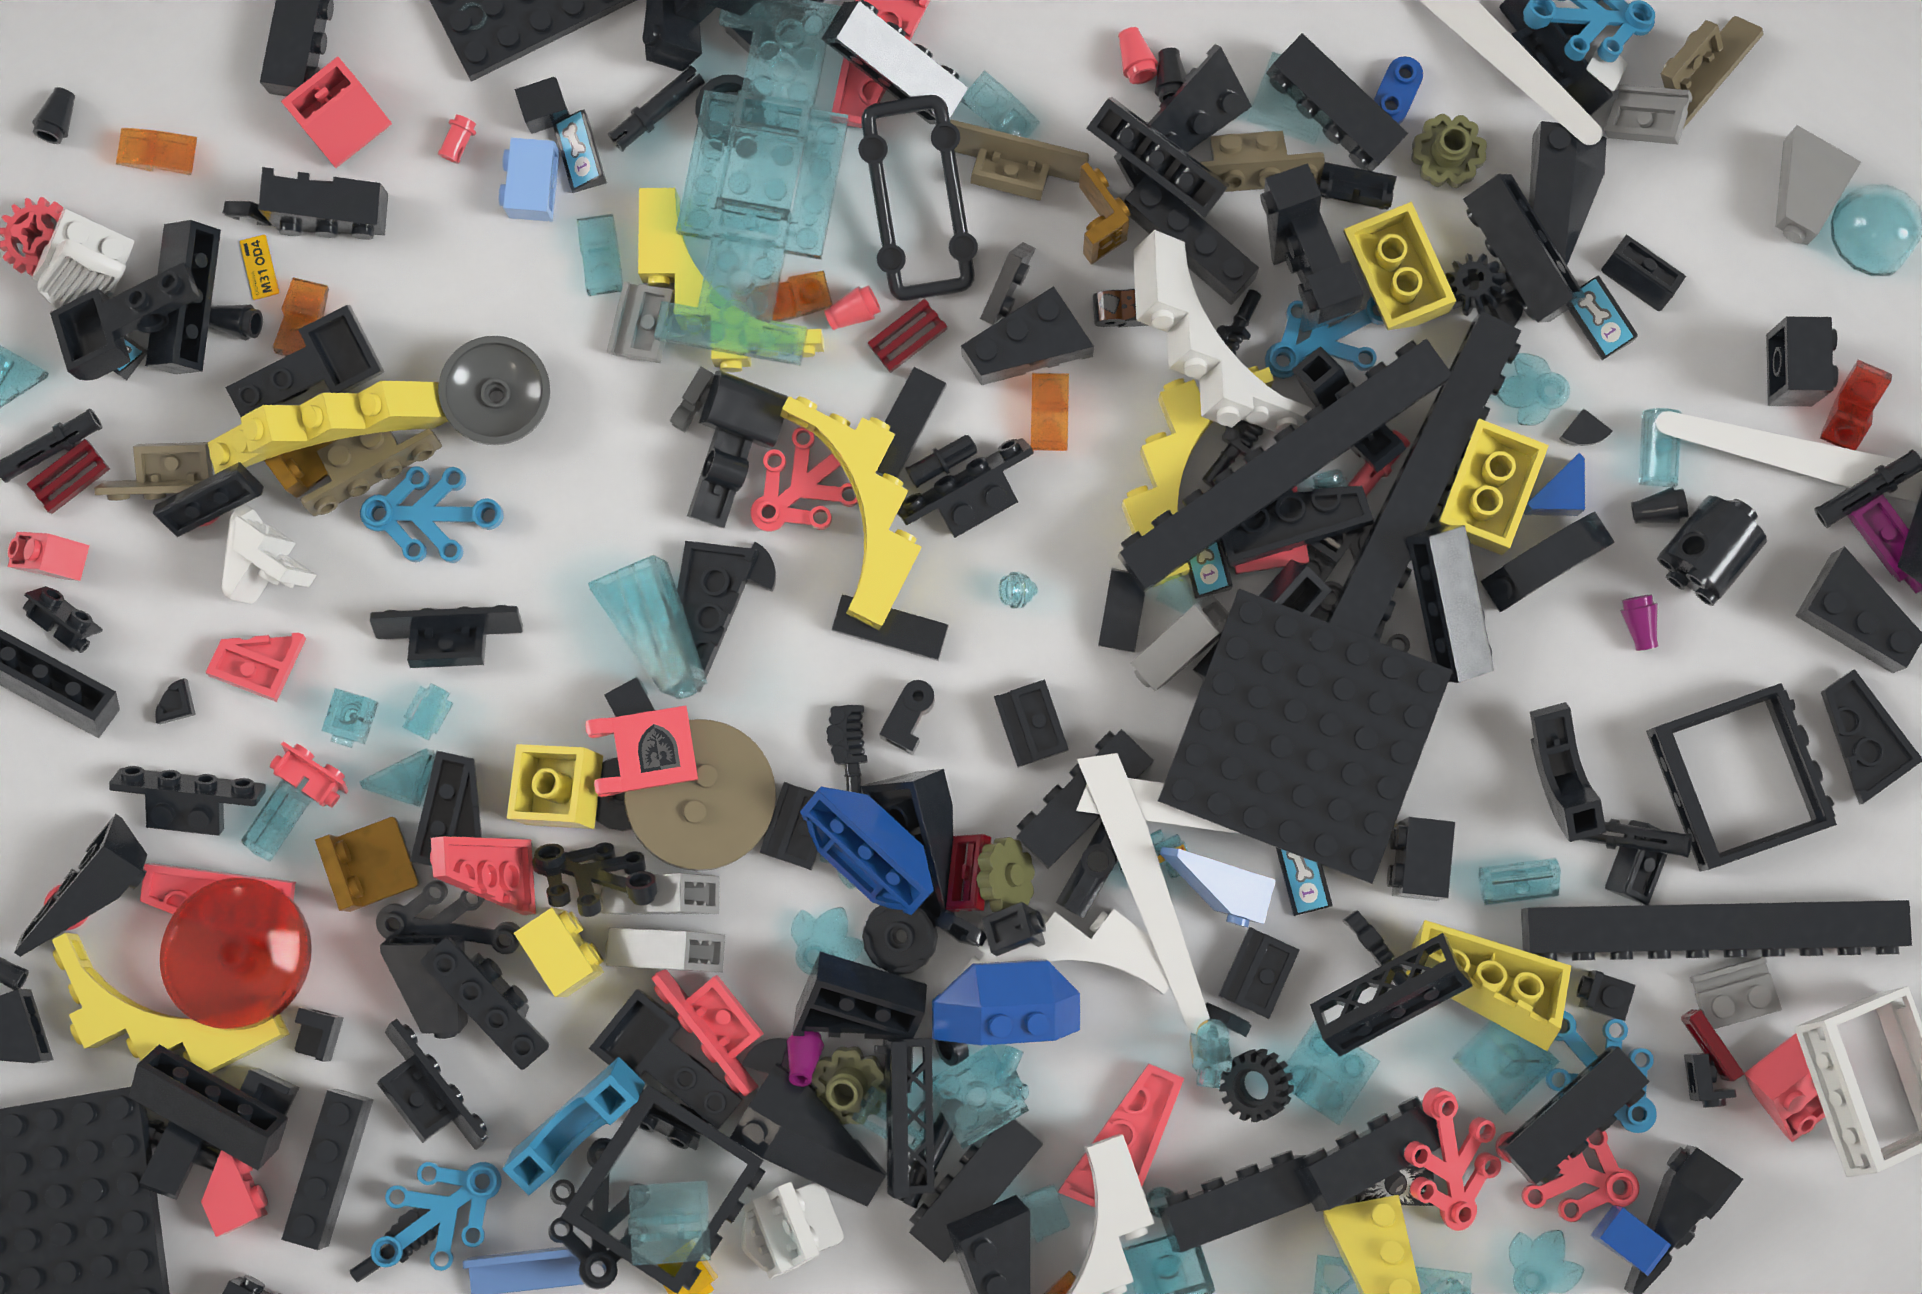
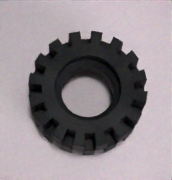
(1276, 1079)

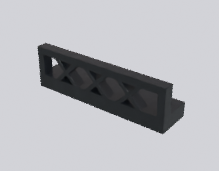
(1391, 1003)
(898, 1119)

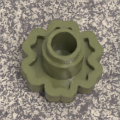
(1449, 150)
(1005, 874)
(845, 1079)

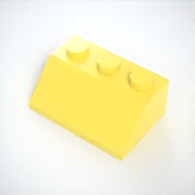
(1400, 268)
(1493, 485)

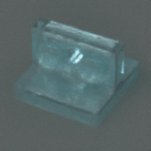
(669, 1222)

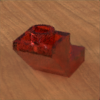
(1854, 405)

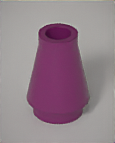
(1641, 620)
(803, 1057)

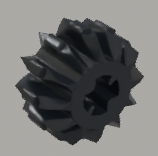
(1489, 284)

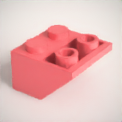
(336, 112)
(1787, 1089)

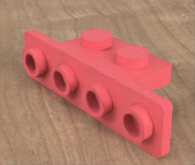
(717, 1022)

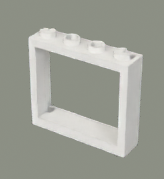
(1838, 1086)

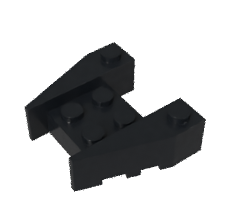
(673, 28)
(1302, 240)

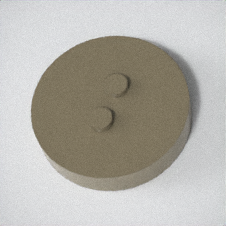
(712, 818)

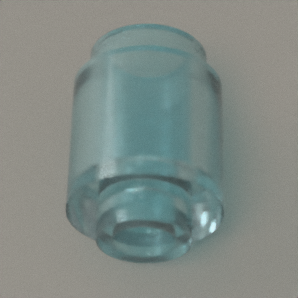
(427, 711)

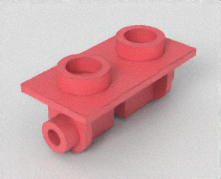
(322, 781)

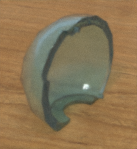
(1876, 228)

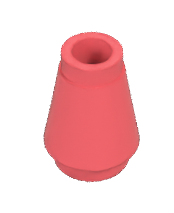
(1136, 56)
(854, 308)

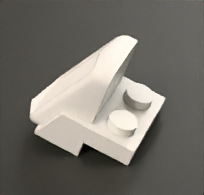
(80, 260)
(258, 556)
(789, 1227)

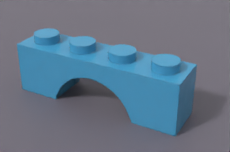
(553, 1141)

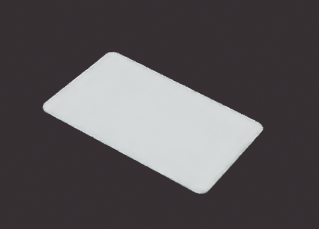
(1607, 72)

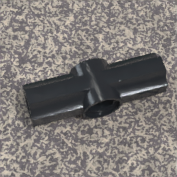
(1084, 883)

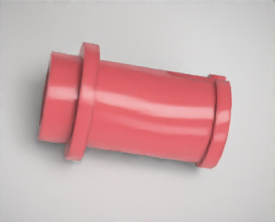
(457, 138)

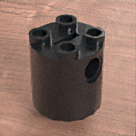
(1713, 548)

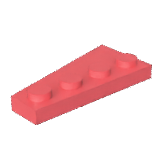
(854, 87)
(487, 868)
(170, 886)
(1141, 1121)

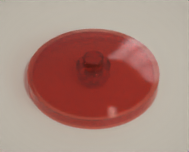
(235, 954)

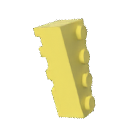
(1509, 984)
(1374, 1245)

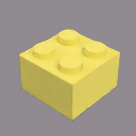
(554, 786)
(560, 951)

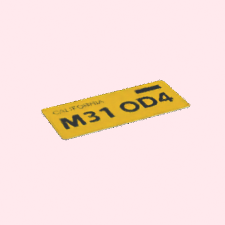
(259, 267)

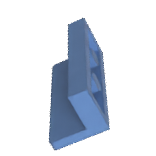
(523, 1271)

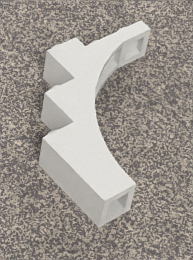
(1170, 303)
(1114, 944)
(1118, 1212)

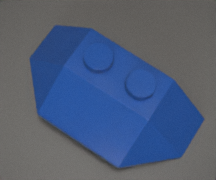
(869, 848)
(1007, 1005)

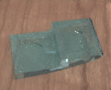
(999, 107)
(600, 254)

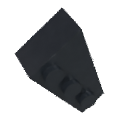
(323, 206)
(1026, 340)
(1860, 613)
(449, 804)
(859, 1000)
(995, 1248)

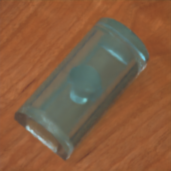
(1658, 452)
(275, 820)
(1519, 881)

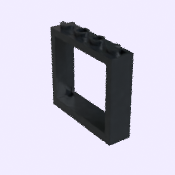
(1794, 742)
(728, 1210)

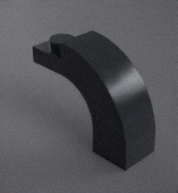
(1321, 380)
(1547, 561)
(1562, 775)

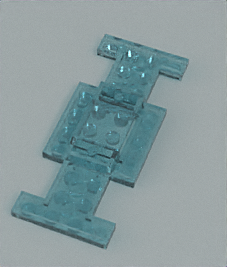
(746, 180)

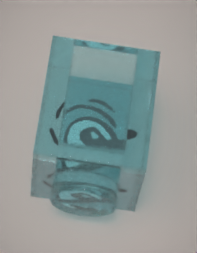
(349, 718)

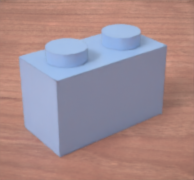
(530, 179)

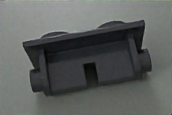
(1357, 186)
(48, 607)
(677, 1131)

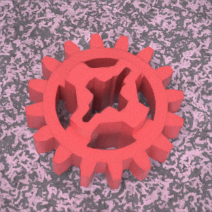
(27, 228)

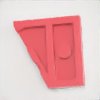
(256, 664)

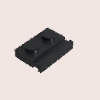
(1031, 723)
(788, 832)
(1258, 972)

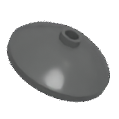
(491, 366)

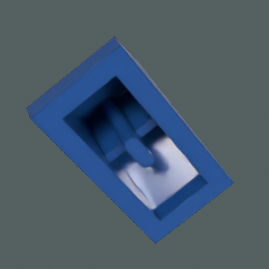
(1562, 494)
(1630, 1239)

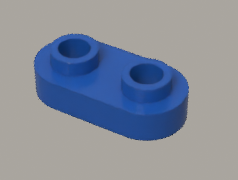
(1399, 89)

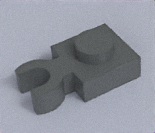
(693, 399)

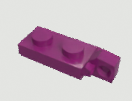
(1885, 535)

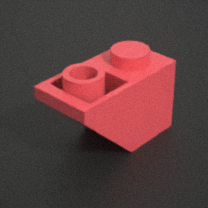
(47, 555)
(232, 1196)

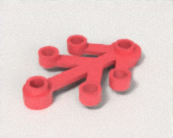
(803, 486)
(1453, 1163)
(1576, 1172)

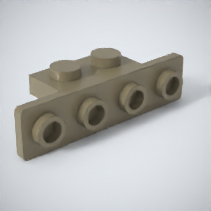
(1709, 59)
(1252, 157)
(1016, 162)
(364, 461)
(162, 470)

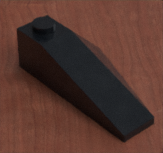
(1564, 182)
(925, 810)
(105, 873)
(805, 1137)
(1688, 1192)

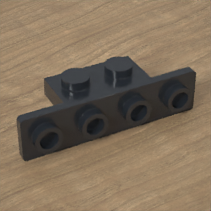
(1547, 48)
(971, 494)
(446, 635)
(186, 801)
(487, 999)
(423, 1094)

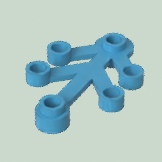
(1633, 18)
(1323, 337)
(426, 512)
(1587, 1056)
(442, 1210)

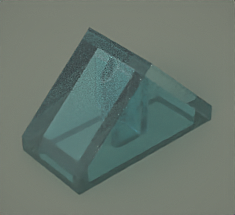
(404, 779)

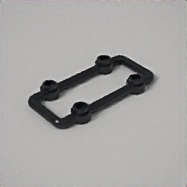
(873, 151)

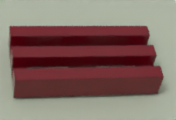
(931, 316)
(59, 466)
(969, 871)
(1712, 1044)

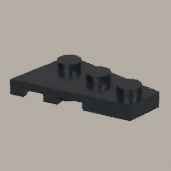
(1867, 736)

